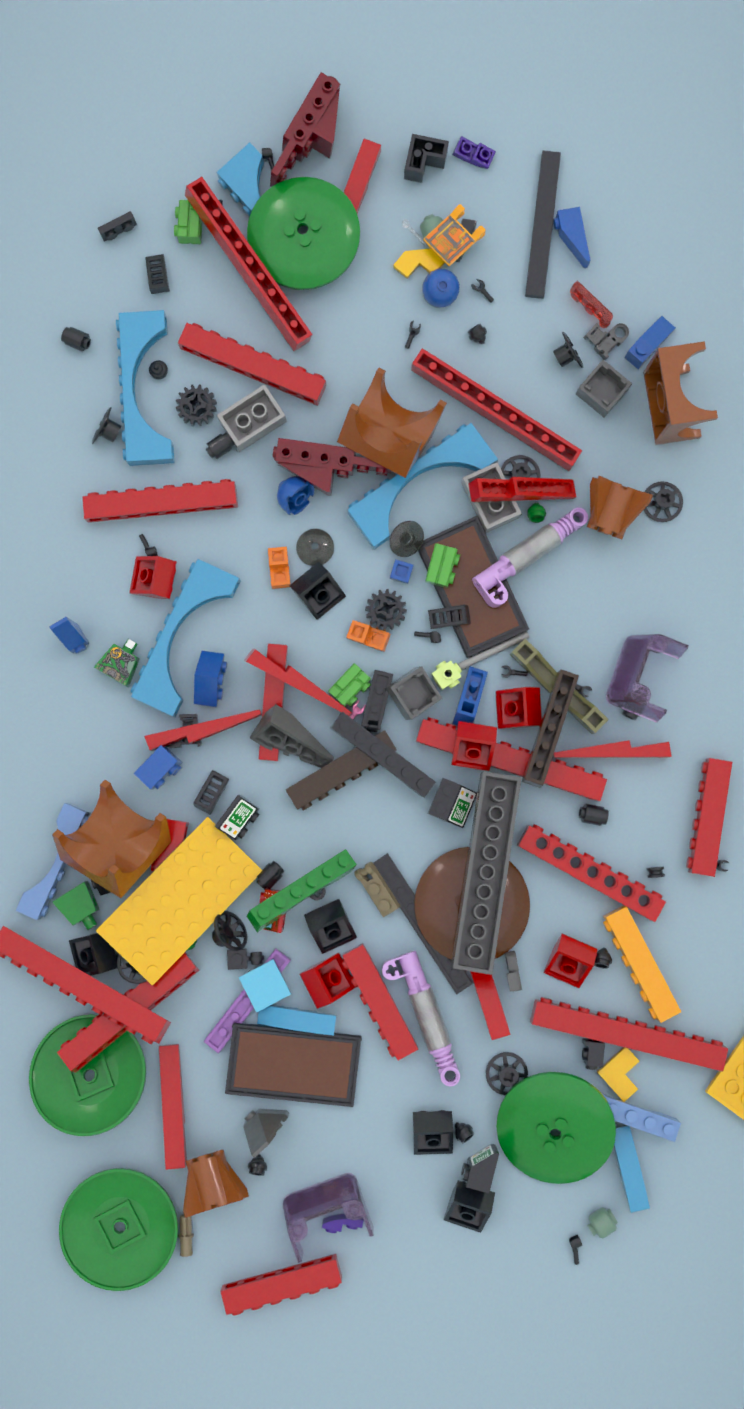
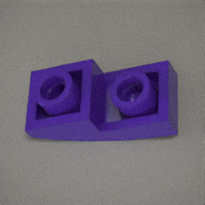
(475, 154)
(335, 1222)

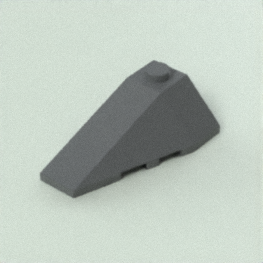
(284, 732)
(262, 1128)

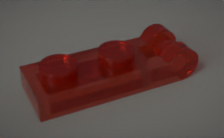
(592, 304)

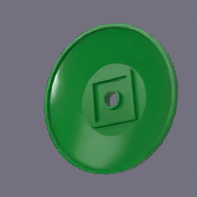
(307, 258)
(559, 1103)
(81, 1105)
(114, 1257)

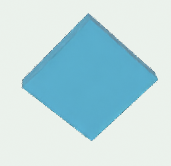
(265, 985)

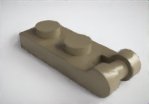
(377, 889)

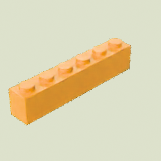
(642, 964)

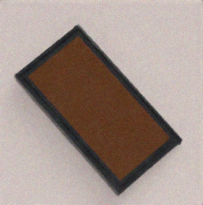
(488, 624)
(293, 1065)

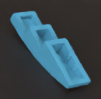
(297, 1019)
(630, 1170)

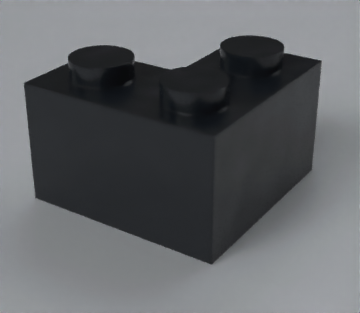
(424, 152)

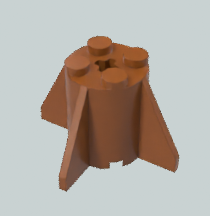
(614, 506)
(211, 1184)

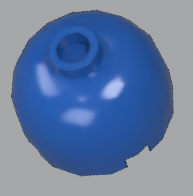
(440, 288)
(294, 494)

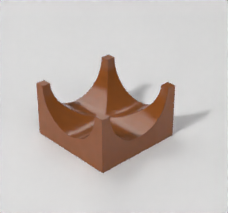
(668, 406)
(388, 431)
(113, 843)

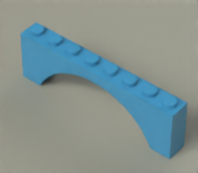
(242, 177)
(137, 335)
(462, 450)
(203, 586)

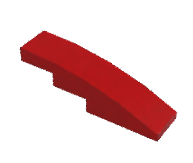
(490, 1005)

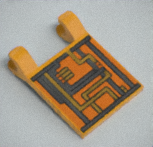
(451, 239)

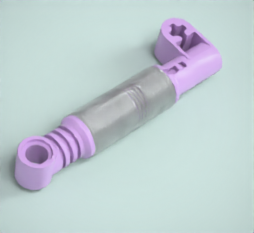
(524, 555)
(427, 1013)

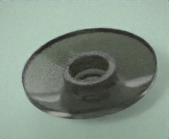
(402, 534)
(321, 554)

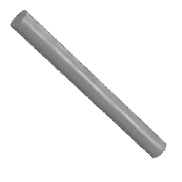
(493, 650)

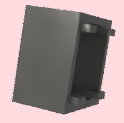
(603, 388)
(413, 693)

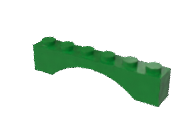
(301, 889)

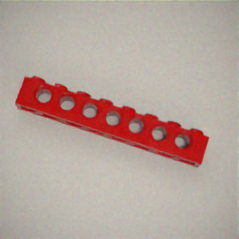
(650, 910)

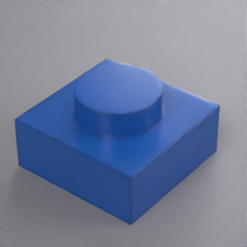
(401, 571)

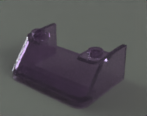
(624, 687)
(319, 1200)

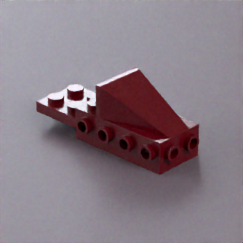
(310, 128)
(316, 468)

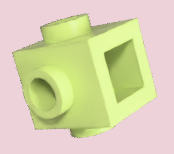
(443, 681)

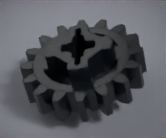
(206, 408)
(383, 602)

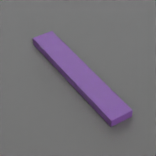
(238, 1010)

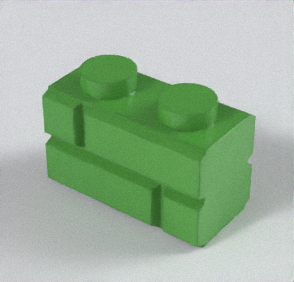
(189, 224)
(442, 565)
(350, 685)

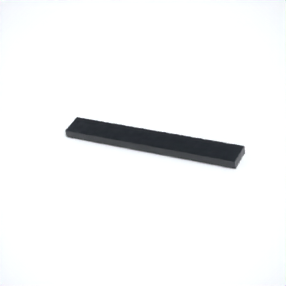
(542, 224)
(457, 978)

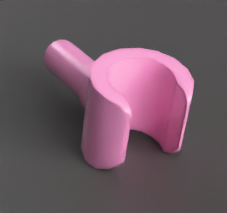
(356, 710)

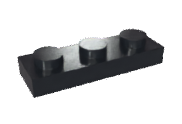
(377, 698)

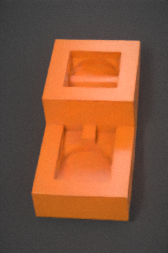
(279, 567)
(368, 635)

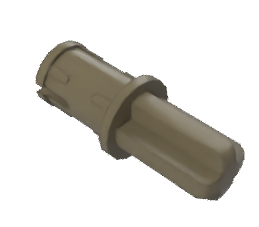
(185, 1236)

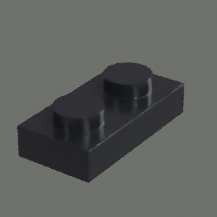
(121, 224)

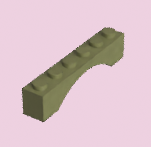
(545, 675)

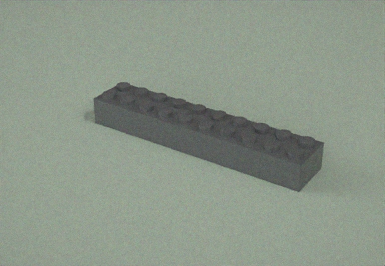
(486, 873)

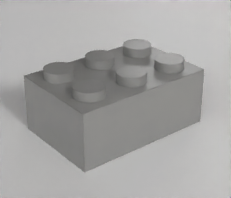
(252, 418)
(492, 513)

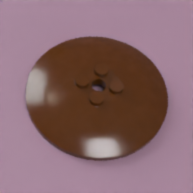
(440, 897)

